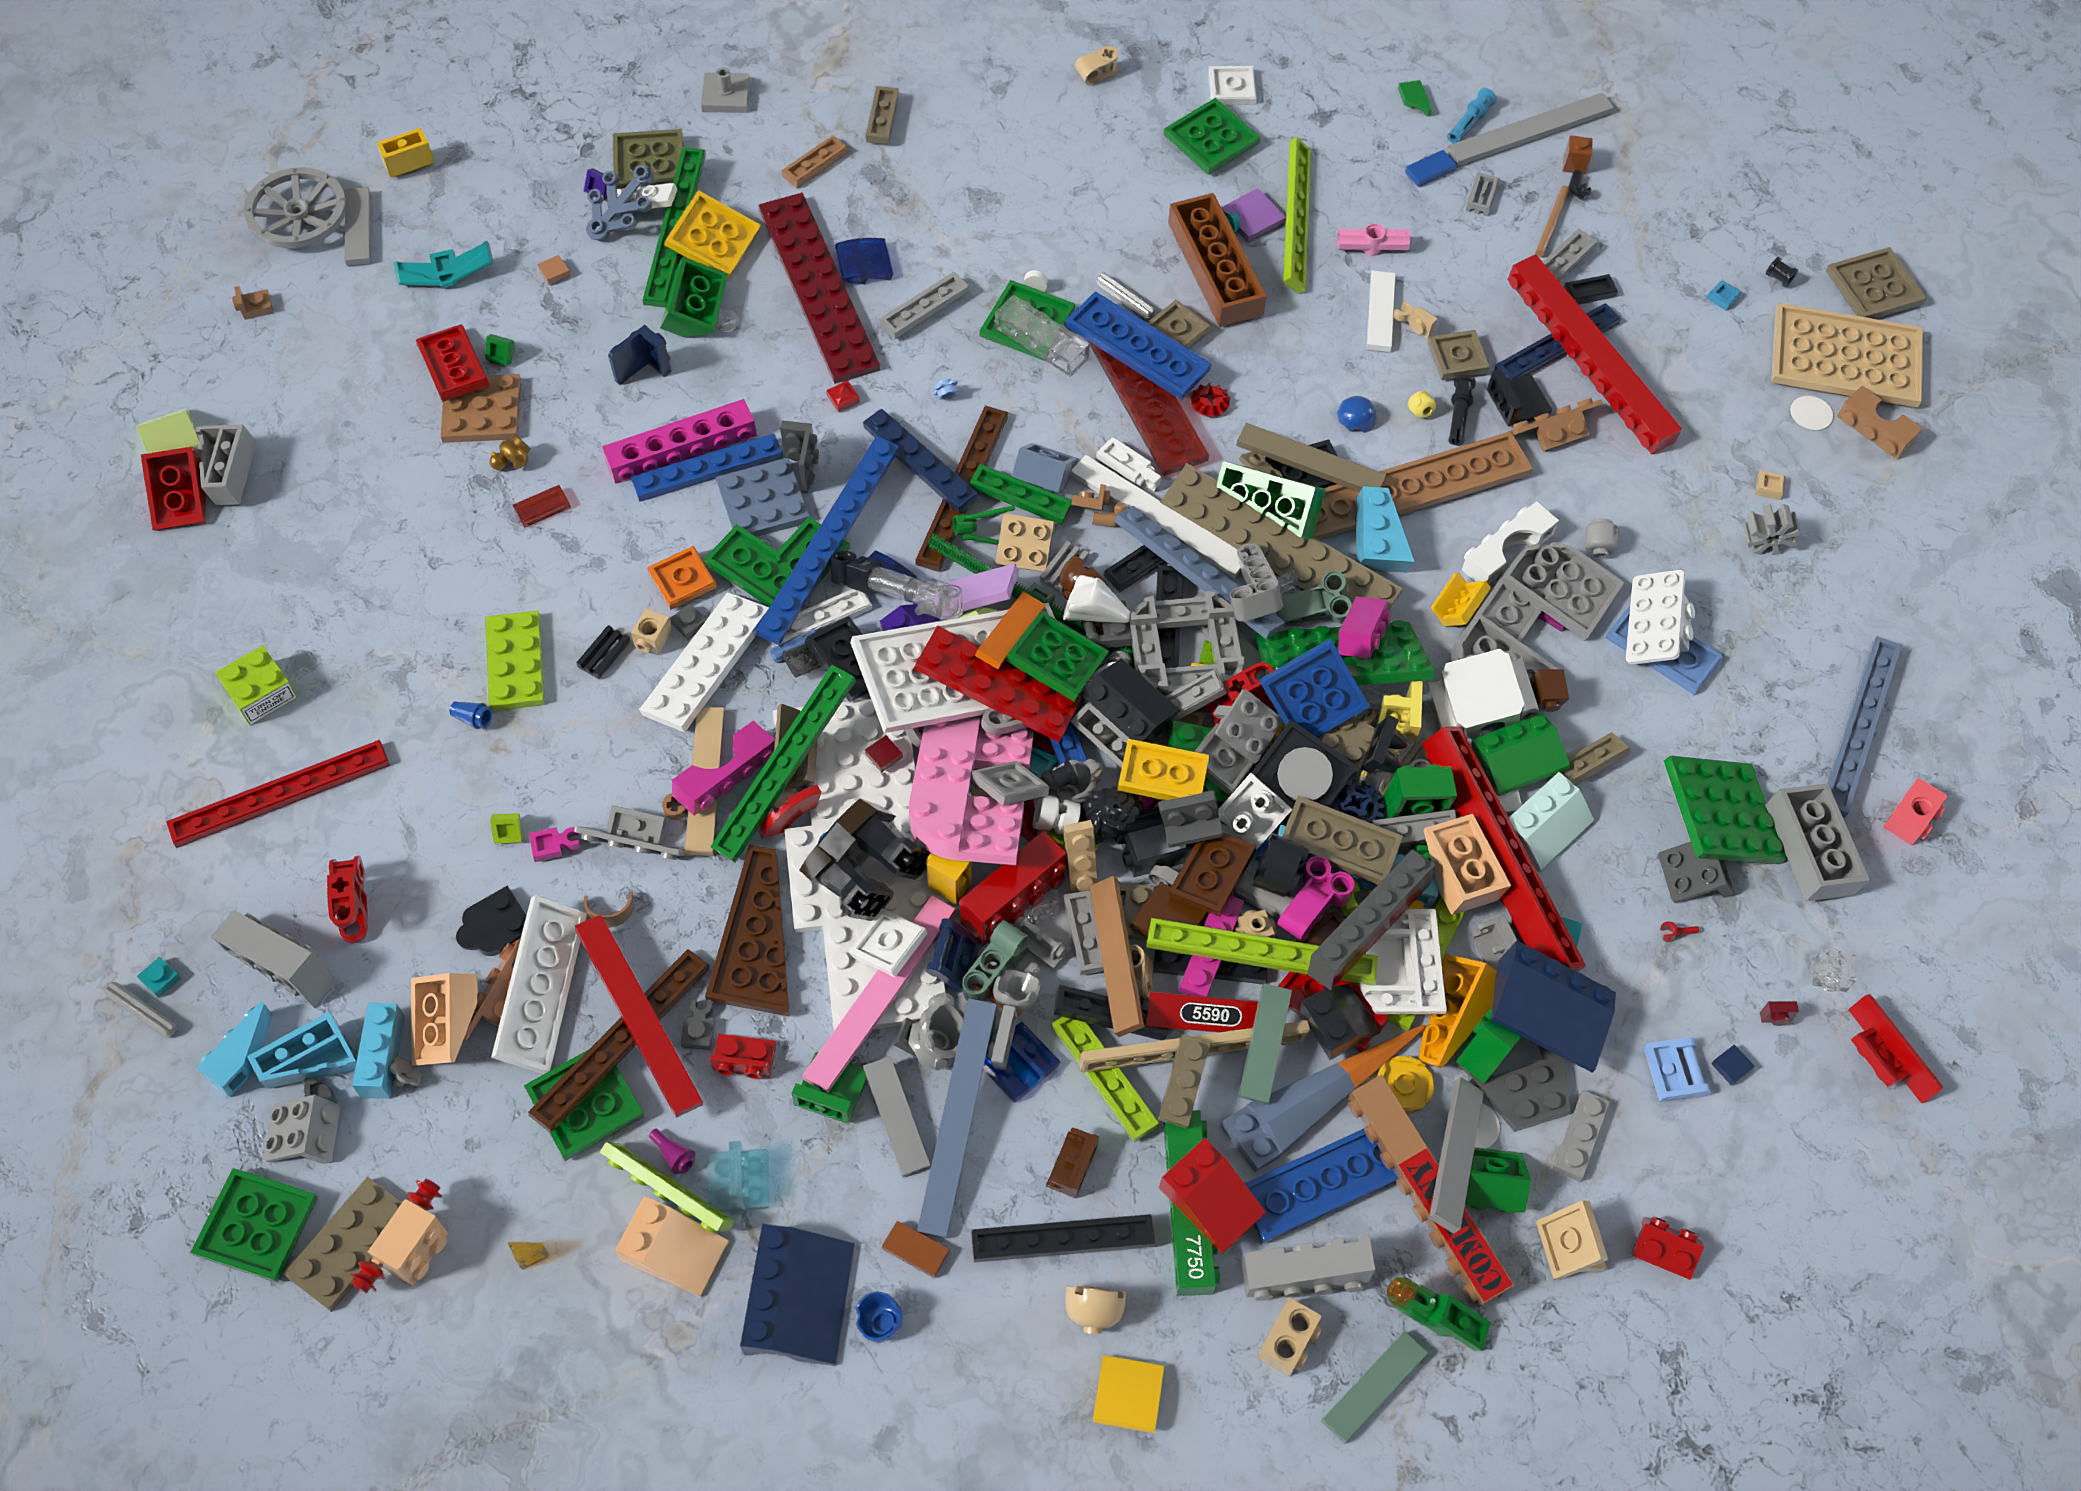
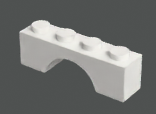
(1528, 528)

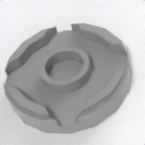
(1305, 774)

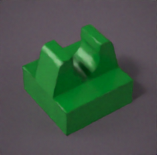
(499, 349)

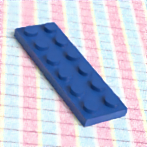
(1138, 345)
(1318, 1184)

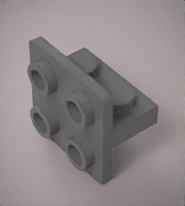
(1191, 818)

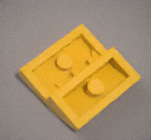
(1128, 1394)

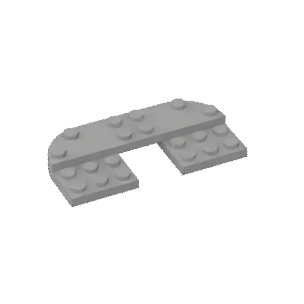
(1539, 579)

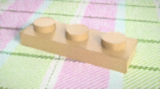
(1080, 856)

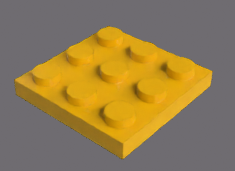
(712, 234)

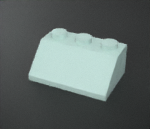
(1551, 820)

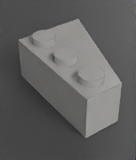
(225, 461)

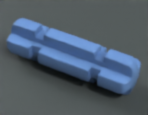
(777, 651)

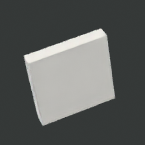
(1232, 84)
(888, 942)

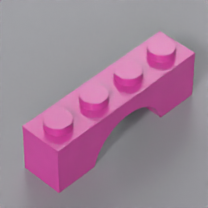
(700, 787)

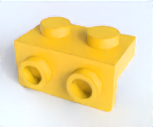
(1459, 600)

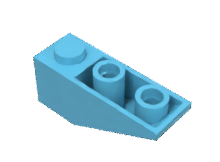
(228, 1062)

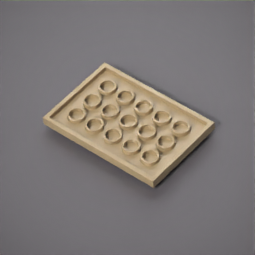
(1847, 352)

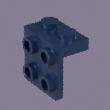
(637, 351)

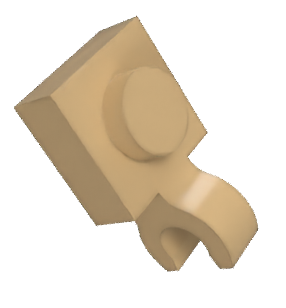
(1420, 320)

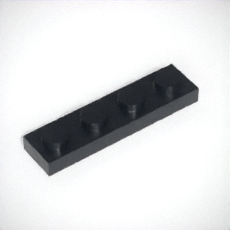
(1175, 964)
(1095, 1009)

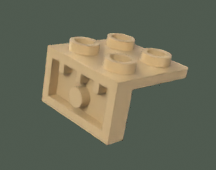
(1025, 542)

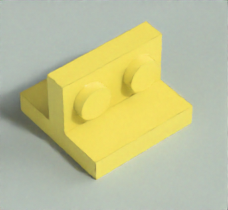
(1405, 709)

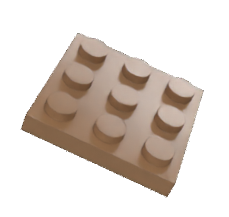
(484, 413)

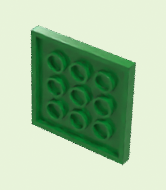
(1724, 810)

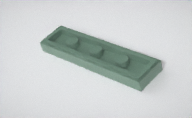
(1265, 1043)
(1374, 1387)

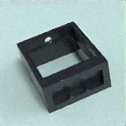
(1147, 819)

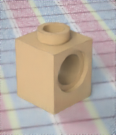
(651, 623)

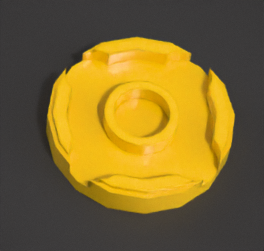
(1409, 1082)

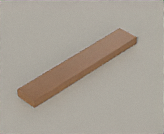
(1116, 957)

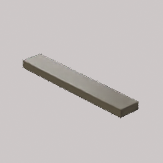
(1308, 458)

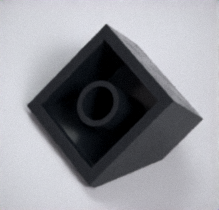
(1338, 1019)

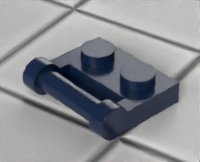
(960, 957)

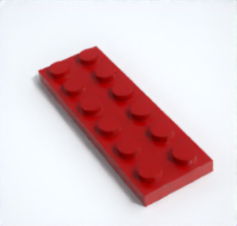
(1005, 689)

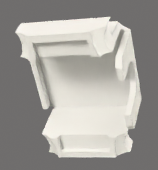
(1482, 692)

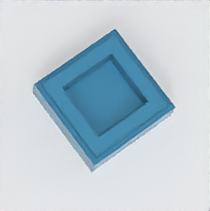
(1724, 295)

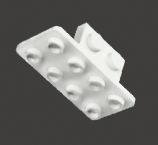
(1659, 618)

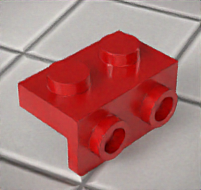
(1667, 1247)

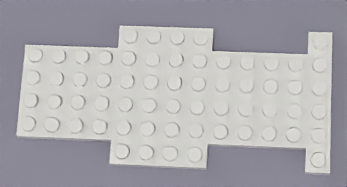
(844, 777)

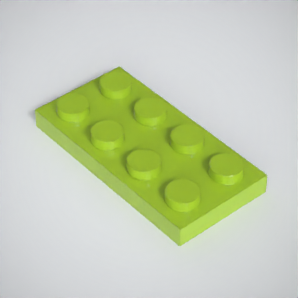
(514, 660)

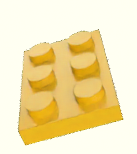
(1162, 771)

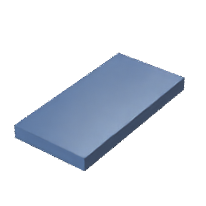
(1688, 670)

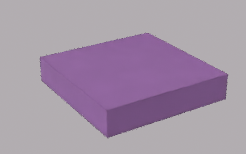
(1256, 215)

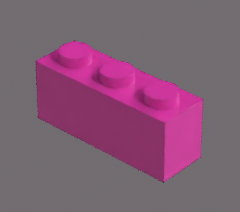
(1363, 627)

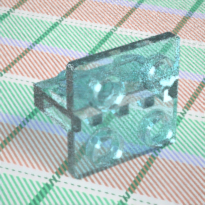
(738, 1178)

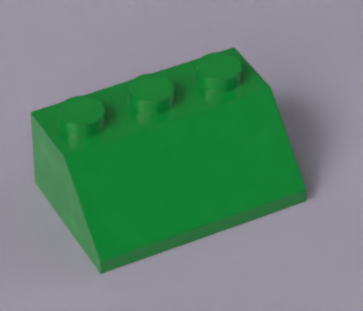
(693, 299)
(1521, 754)

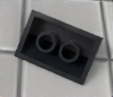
(1130, 702)

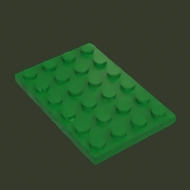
(1396, 660)

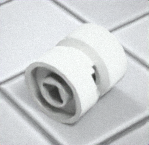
(1054, 815)

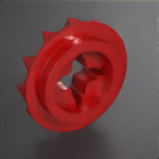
(1201, 403)

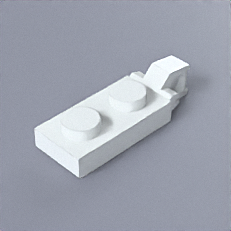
(1129, 464)

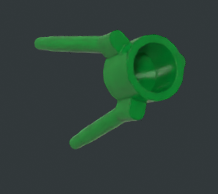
(967, 523)

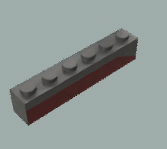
(1371, 919)

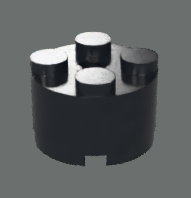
(1279, 866)

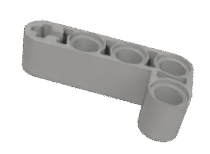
(1262, 591)

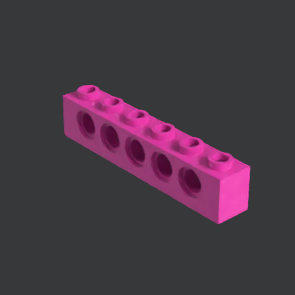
(679, 440)

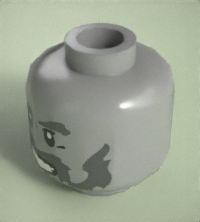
(1601, 537)

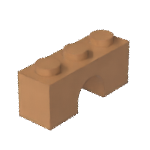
(1891, 436)

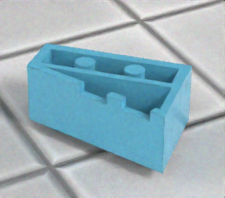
(1379, 533)
(305, 1053)

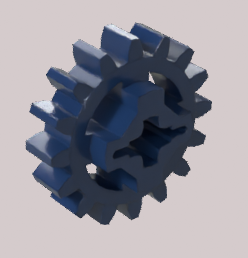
(1358, 801)

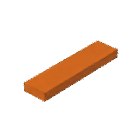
(1009, 630)

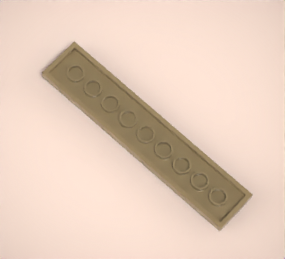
(1238, 524)

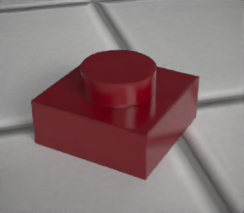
(1779, 1012)

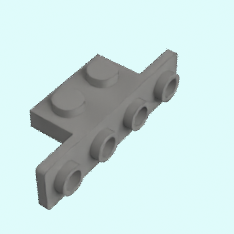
(633, 828)

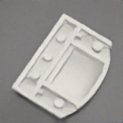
(1408, 967)

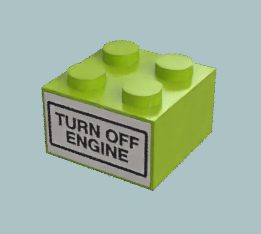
(256, 685)

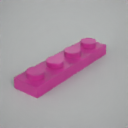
(1202, 970)

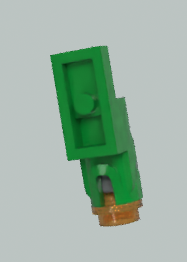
(1439, 1312)

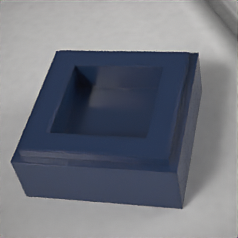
(1732, 1064)

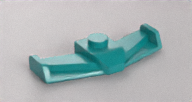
(445, 267)

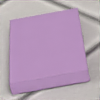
(987, 587)

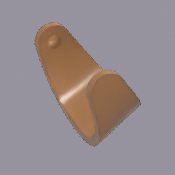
(613, 919)

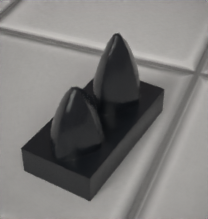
(1384, 737)

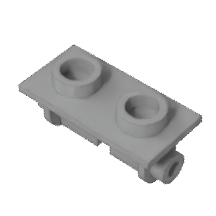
(1042, 942)

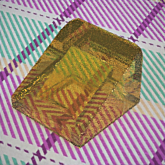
(528, 1253)

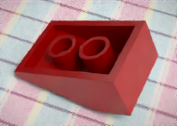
(174, 488)
(1212, 1195)

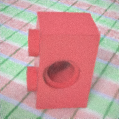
(1920, 798)

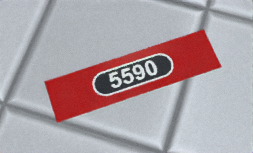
(1199, 1012)

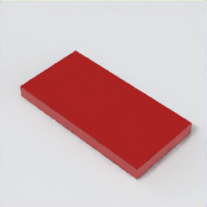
(452, 362)

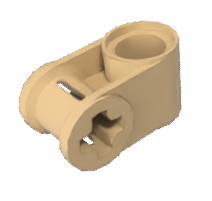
(1097, 66)
(1143, 971)

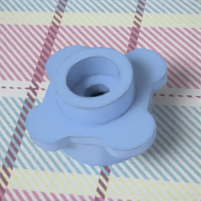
(946, 389)

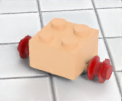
(406, 1241)

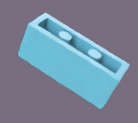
(377, 1050)

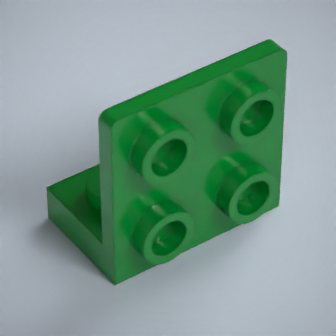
(841, 1098)

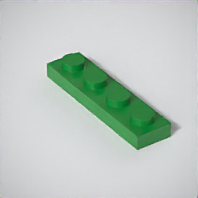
(1020, 494)

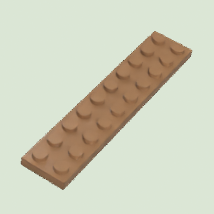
(1431, 481)

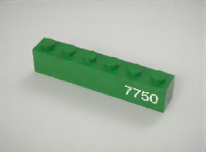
(1191, 1248)

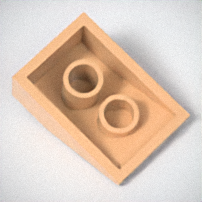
(1465, 864)
(440, 1016)
(671, 1247)

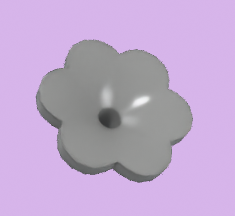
(405, 1072)

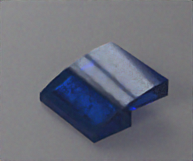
(863, 260)
(1026, 1065)

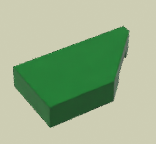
(1414, 96)

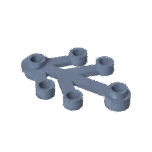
(618, 204)

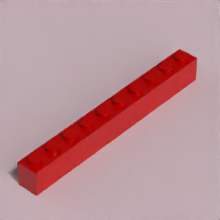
(1594, 354)
(1527, 897)

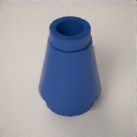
(474, 714)

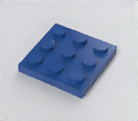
(1315, 690)

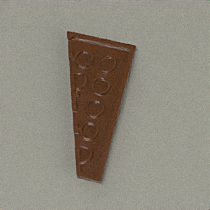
(752, 951)

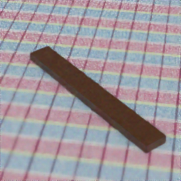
(976, 452)
(614, 1045)

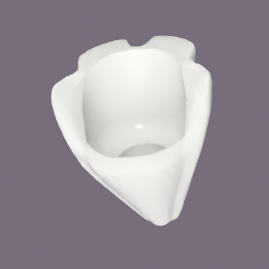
(1094, 602)

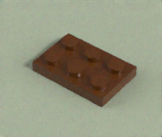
(1212, 873)

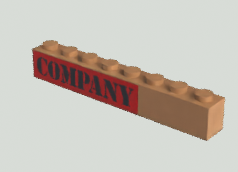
(1417, 1172)

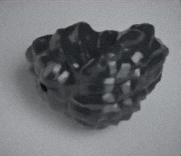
(1107, 820)

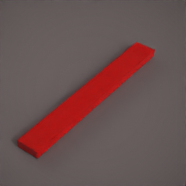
(277, 793)
(639, 1016)

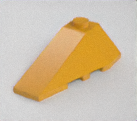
(1468, 998)

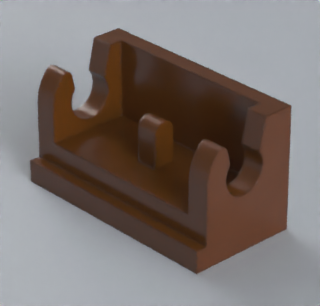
(1073, 1162)

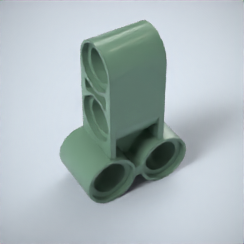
(1315, 602)
(1006, 949)

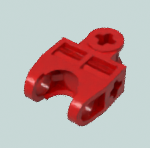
(1246, 681)
(347, 897)

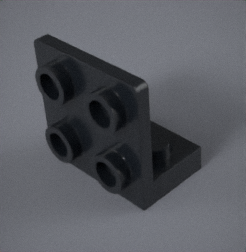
(1517, 398)

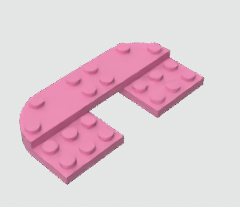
(940, 802)

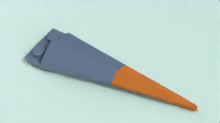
(1270, 1129)

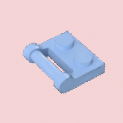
(1668, 1070)

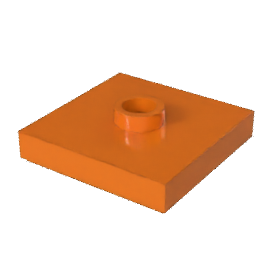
(682, 577)

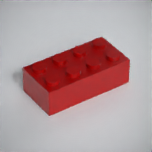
(1014, 887)

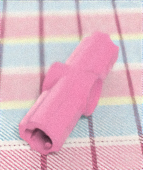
(1373, 239)

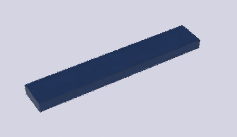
(1548, 349)

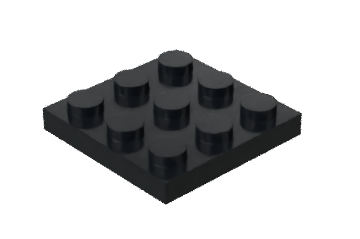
(1296, 737)

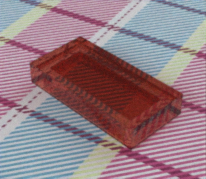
(541, 506)

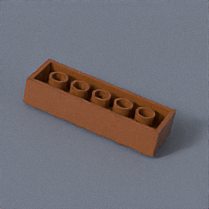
(1216, 259)

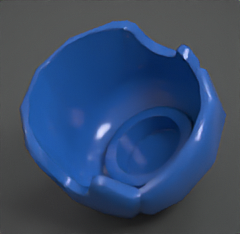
(1357, 413)
(878, 1317)

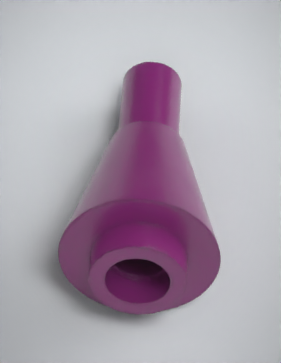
(676, 1155)

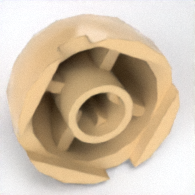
(1094, 1307)

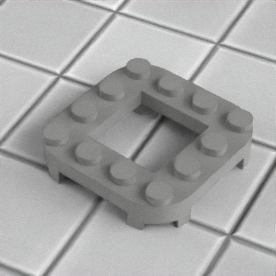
(1180, 613)

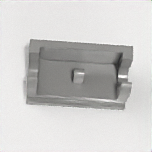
(1493, 939)

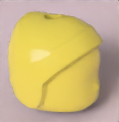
(1422, 404)

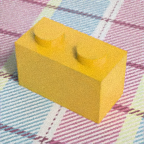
(405, 152)
(948, 877)

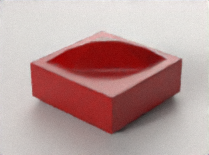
(843, 396)

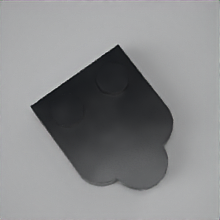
(492, 923)

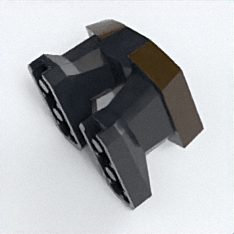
(854, 836)

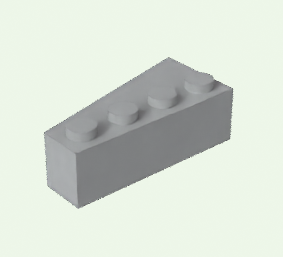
(275, 956)
(1308, 1269)

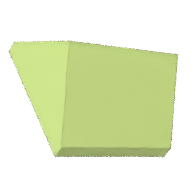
(169, 432)

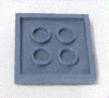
(763, 498)

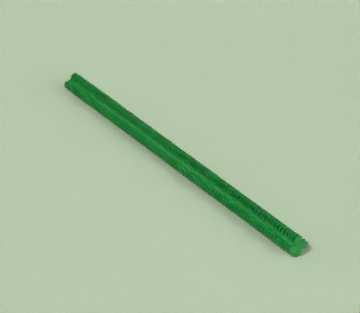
(977, 567)

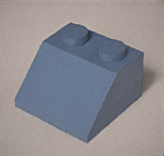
(1043, 467)

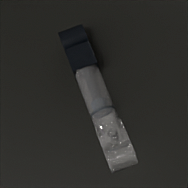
(868, 575)

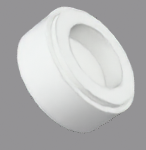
(1036, 280)

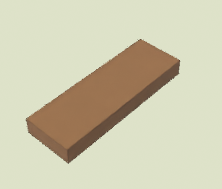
(814, 161)

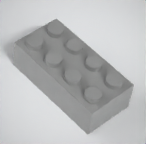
(1817, 842)

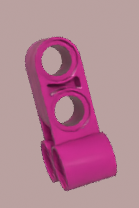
(1315, 897)

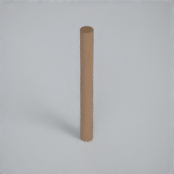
(1552, 221)

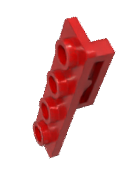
(1890, 1051)

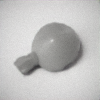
(1018, 987)

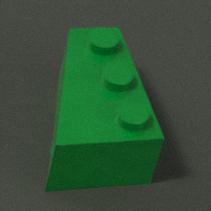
(1487, 1048)

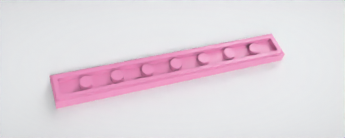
(872, 1004)

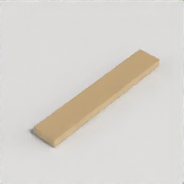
(706, 755)

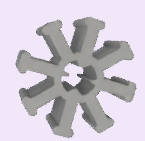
(1771, 529)

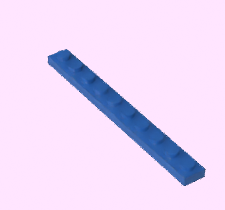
(826, 541)

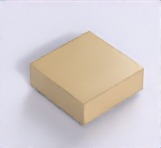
(1770, 485)

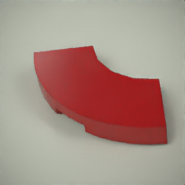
(788, 812)

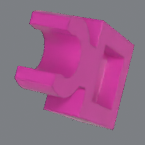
(549, 843)

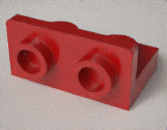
(743, 1056)

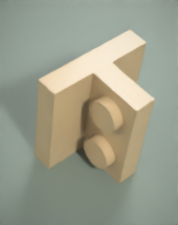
(1572, 1241)

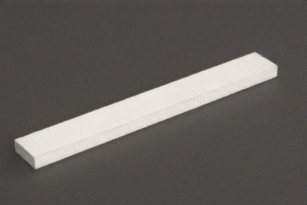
(1190, 534)

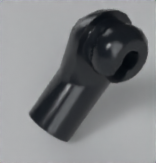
(1579, 190)

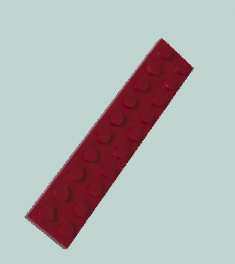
(819, 288)

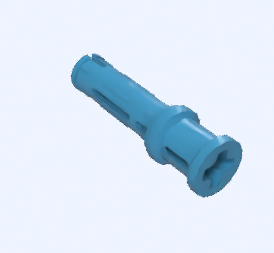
(1476, 110)

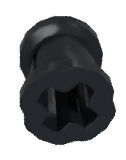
(1781, 271)

